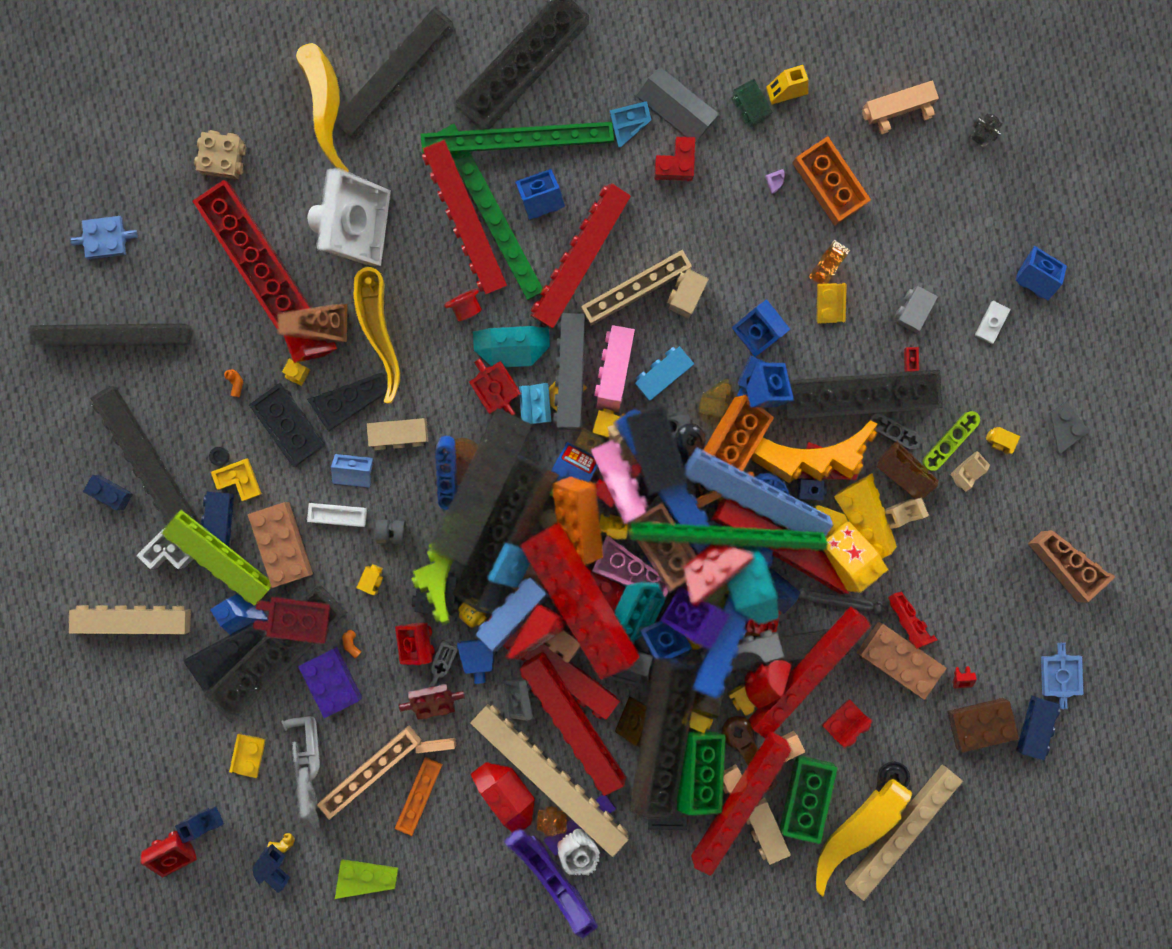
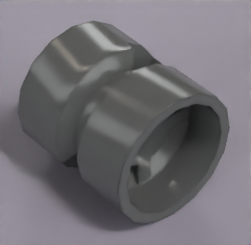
(383, 532)

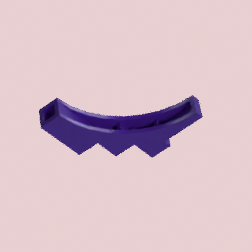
(550, 874)

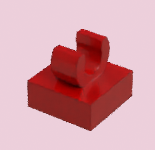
(964, 680)

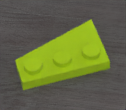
(364, 878)

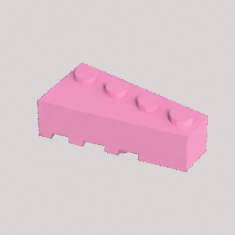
(625, 567)

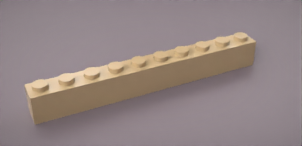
(550, 780)

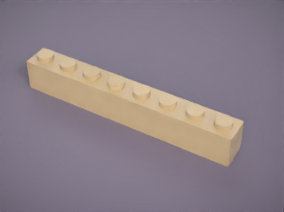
(903, 833)

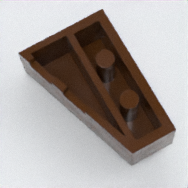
(907, 471)

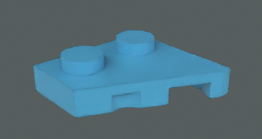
(629, 121)

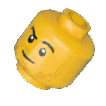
(471, 616)

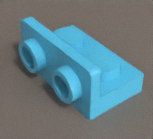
(535, 403)

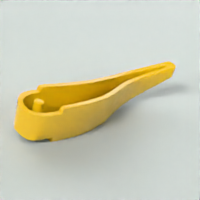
(325, 97)
(370, 311)
(862, 829)

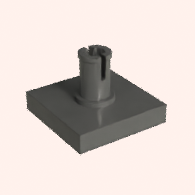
(519, 699)

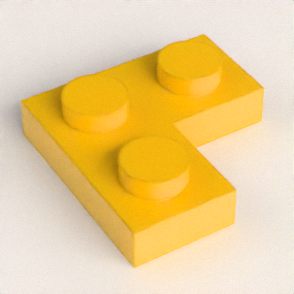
(239, 474)

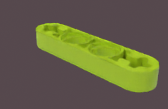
(951, 441)

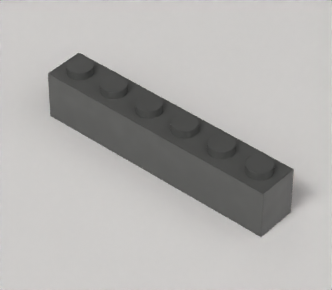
(571, 372)

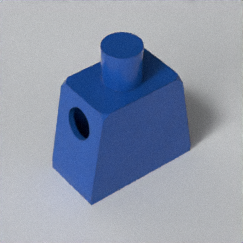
(747, 372)
(476, 658)

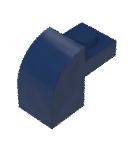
(199, 824)
(268, 868)

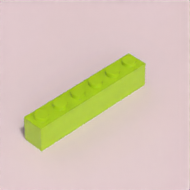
(217, 557)

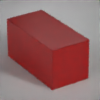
(911, 359)

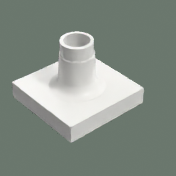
(351, 218)

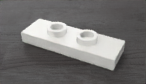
(337, 515)

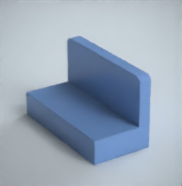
(351, 470)

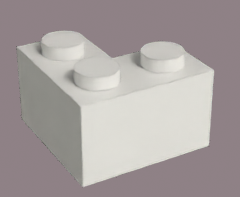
(161, 549)

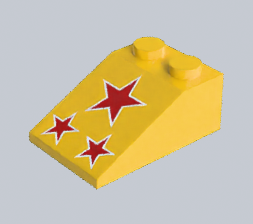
(854, 558)

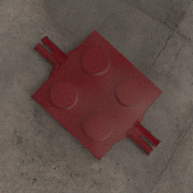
(432, 701)

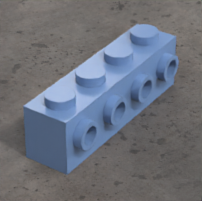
(512, 614)

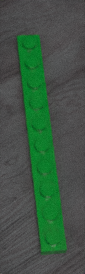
(522, 137)
(496, 221)
(727, 535)

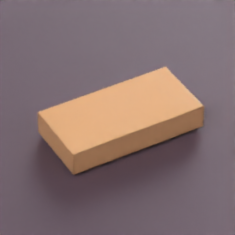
(436, 745)

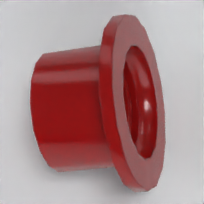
(465, 305)

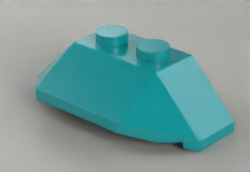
(512, 345)
(753, 589)
(639, 608)

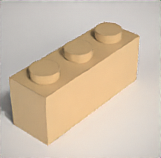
(397, 433)
(767, 833)

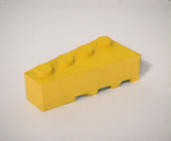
(865, 512)

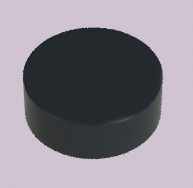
(219, 456)

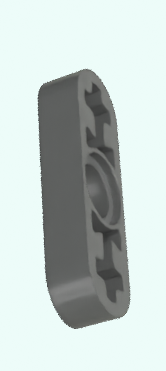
(903, 442)

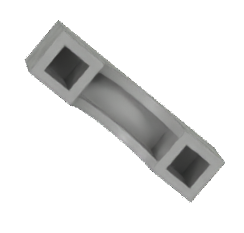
(765, 646)

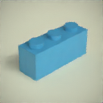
(663, 373)

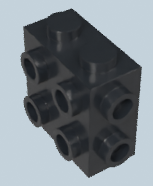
(422, 603)

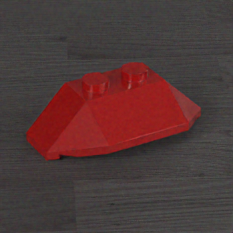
(505, 795)

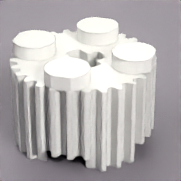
(578, 853)

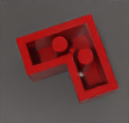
(679, 166)

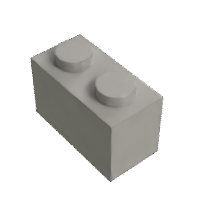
(916, 308)

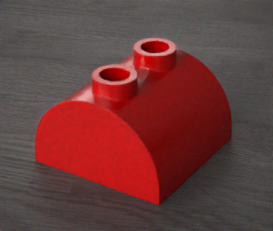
(414, 643)
(767, 683)
(168, 855)

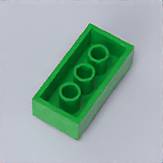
(702, 774)
(808, 799)

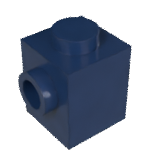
(805, 486)

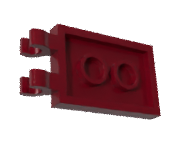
(295, 619)

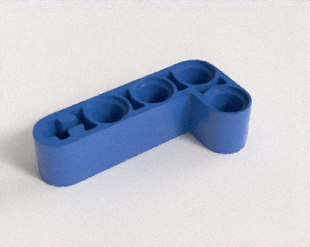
(446, 473)

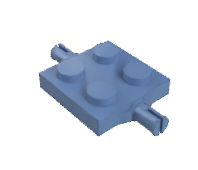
(103, 237)
(1062, 675)

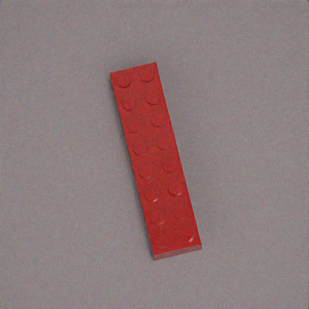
(250, 251)
(580, 601)

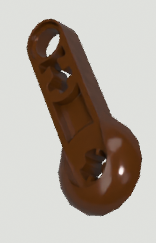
(745, 743)

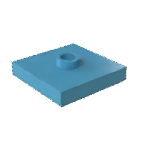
(510, 566)

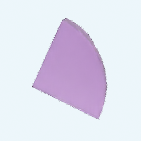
(775, 180)

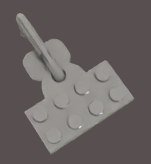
(304, 776)

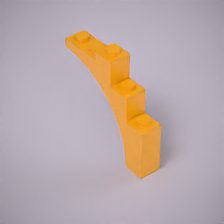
(790, 462)

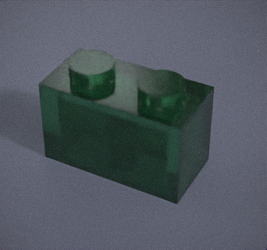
(751, 103)

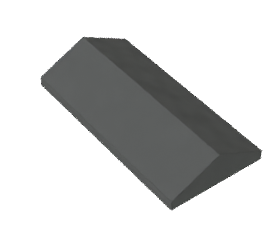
(677, 104)

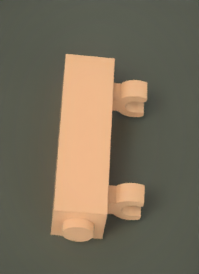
(901, 102)

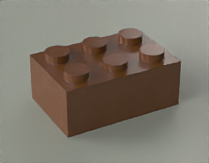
(983, 725)

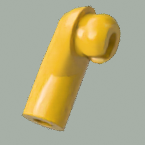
(285, 844)

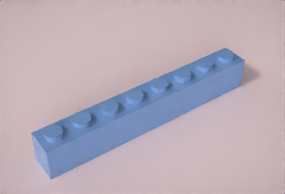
(755, 494)

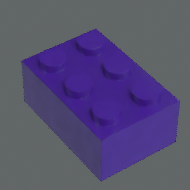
(698, 622)
(330, 682)

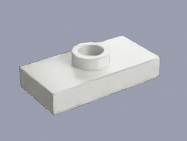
(992, 322)

